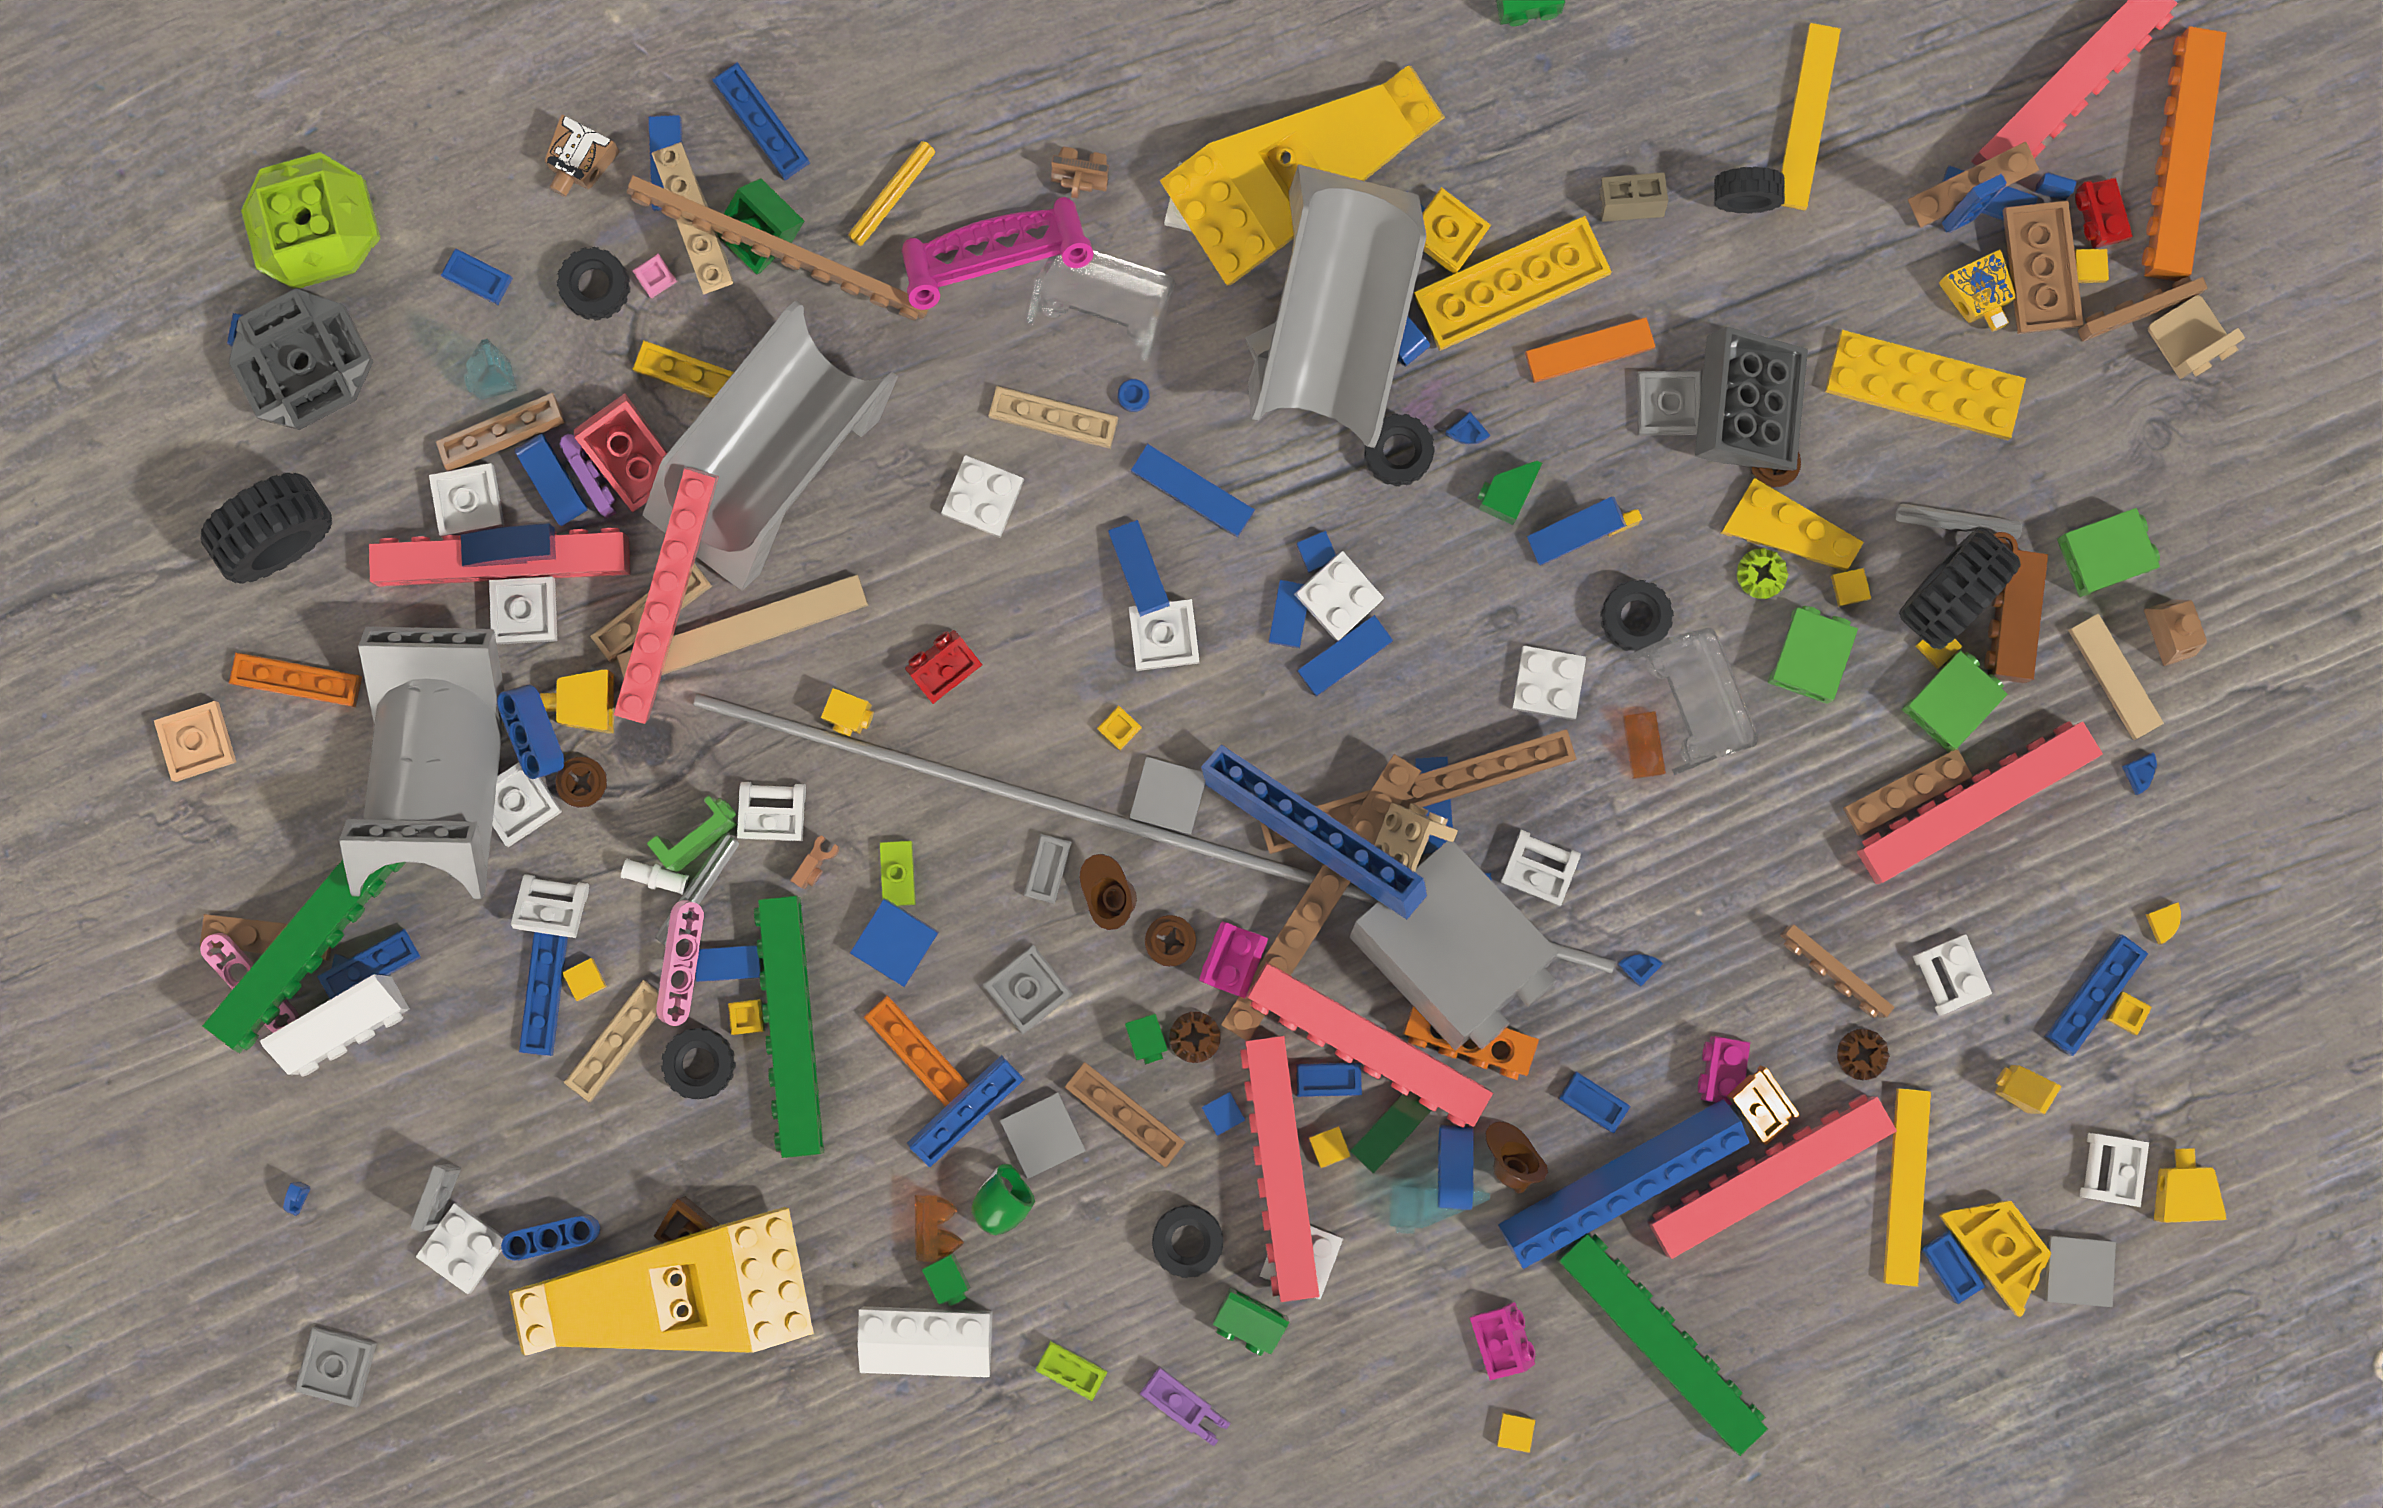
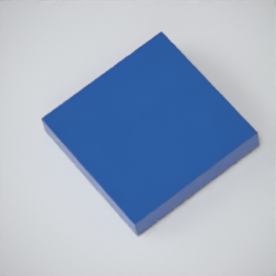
(894, 942)

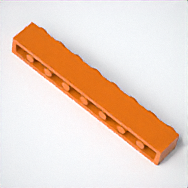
(2184, 154)

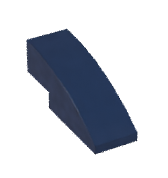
(508, 545)

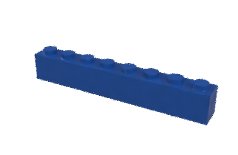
(1314, 832)
(1624, 1183)

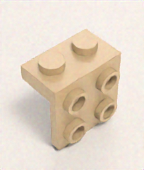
(2193, 337)
(1407, 832)

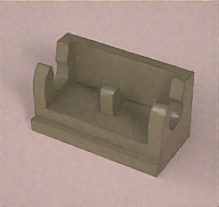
(1633, 197)

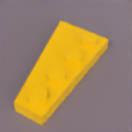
(1781, 523)

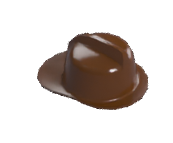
(1107, 891)
(1515, 1157)

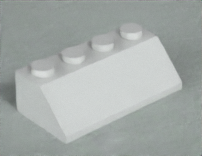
(336, 1024)
(924, 1341)

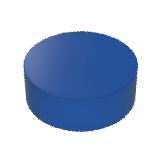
(1133, 395)

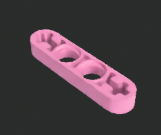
(674, 962)
(224, 972)

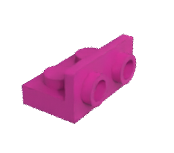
(1233, 959)
(1724, 1068)
(1503, 1341)

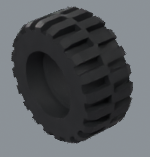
(266, 527)
(1960, 588)

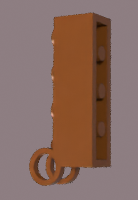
(2017, 618)

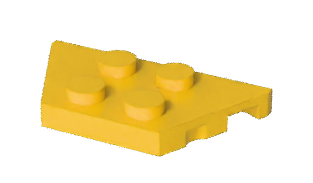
(2002, 1248)

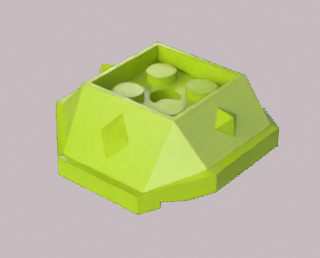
(334, 238)

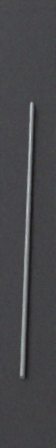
(1065, 807)

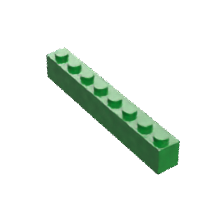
(292, 956)
(790, 1027)
(1662, 1344)

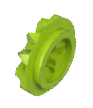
(1748, 575)

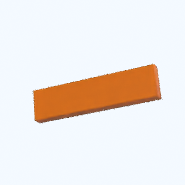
(1590, 350)
(295, 680)
(916, 1050)

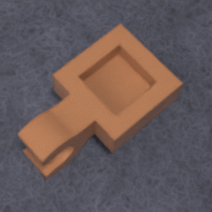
(809, 870)

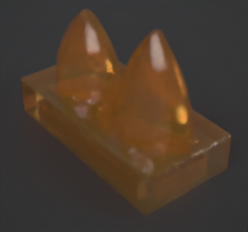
(1644, 745)
(930, 1241)

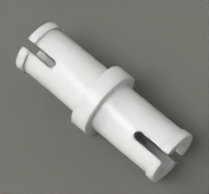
(654, 876)

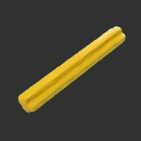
(891, 193)

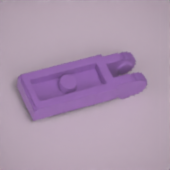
(587, 474)
(1182, 1404)

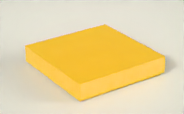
(1451, 230)

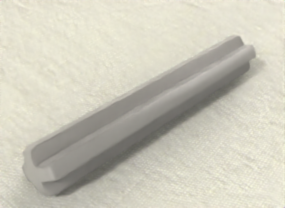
(1955, 520)
(704, 879)

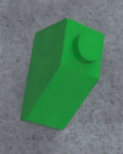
(1508, 492)

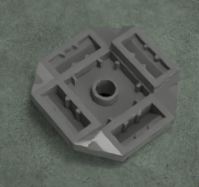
(275, 340)

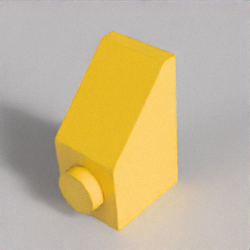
(2026, 1089)

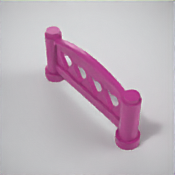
(1062, 237)

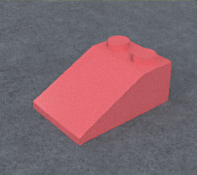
(623, 449)

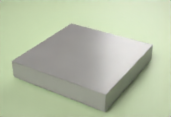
(1668, 402)
(1168, 796)
(1028, 989)
(1043, 1135)
(435, 1197)
(2080, 1271)
(335, 1367)

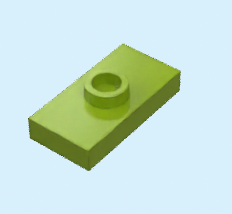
(898, 872)
(1071, 1370)

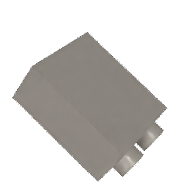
(1459, 950)

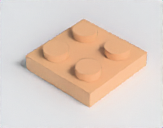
(195, 741)

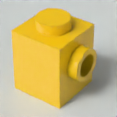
(847, 713)

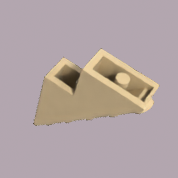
(703, 247)

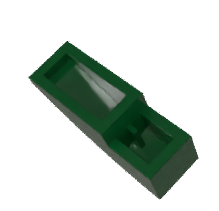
(1389, 1131)

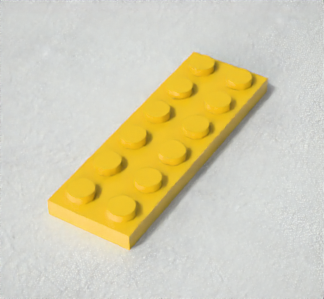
(1512, 283)
(1925, 385)

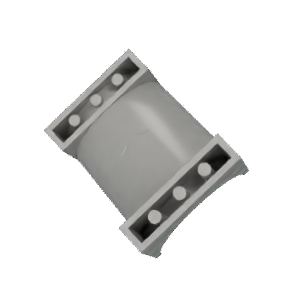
(1342, 301)
(766, 443)
(429, 753)

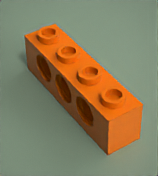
(1517, 1062)

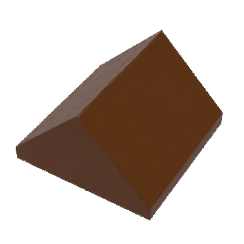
(683, 1220)

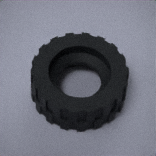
(1749, 190)
(593, 259)
(1422, 458)
(1636, 591)
(673, 1063)
(1205, 1258)

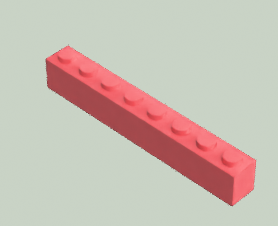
(2080, 76)
(441, 561)
(666, 595)
(1979, 802)
(1369, 1044)
(1281, 1169)
(1771, 1176)

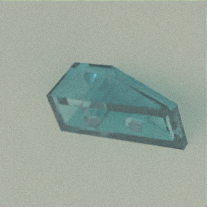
(489, 372)
(1419, 1207)

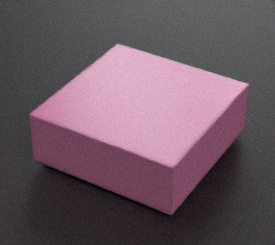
(654, 276)

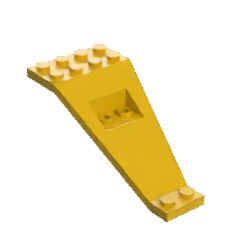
(1240, 186)
(734, 1279)

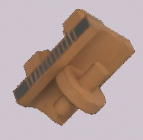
(1079, 173)

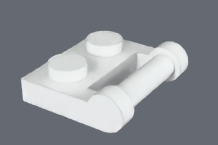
(771, 822)
(1535, 877)
(549, 915)
(1961, 971)
(2125, 1170)

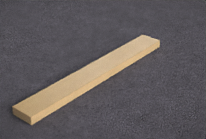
(761, 624)

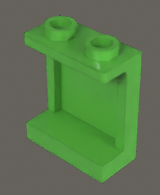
(2109, 552)
(1814, 654)
(1955, 701)
(699, 840)

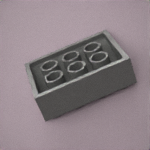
(1751, 400)

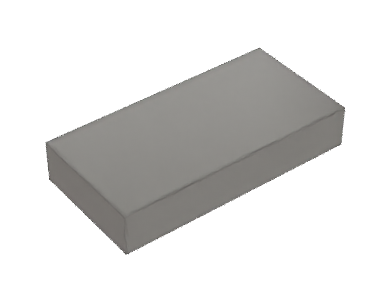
(1047, 868)

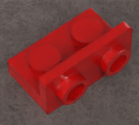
(2103, 213)
(942, 665)

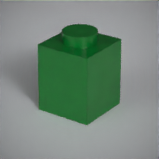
(1146, 1038)
(947, 1280)

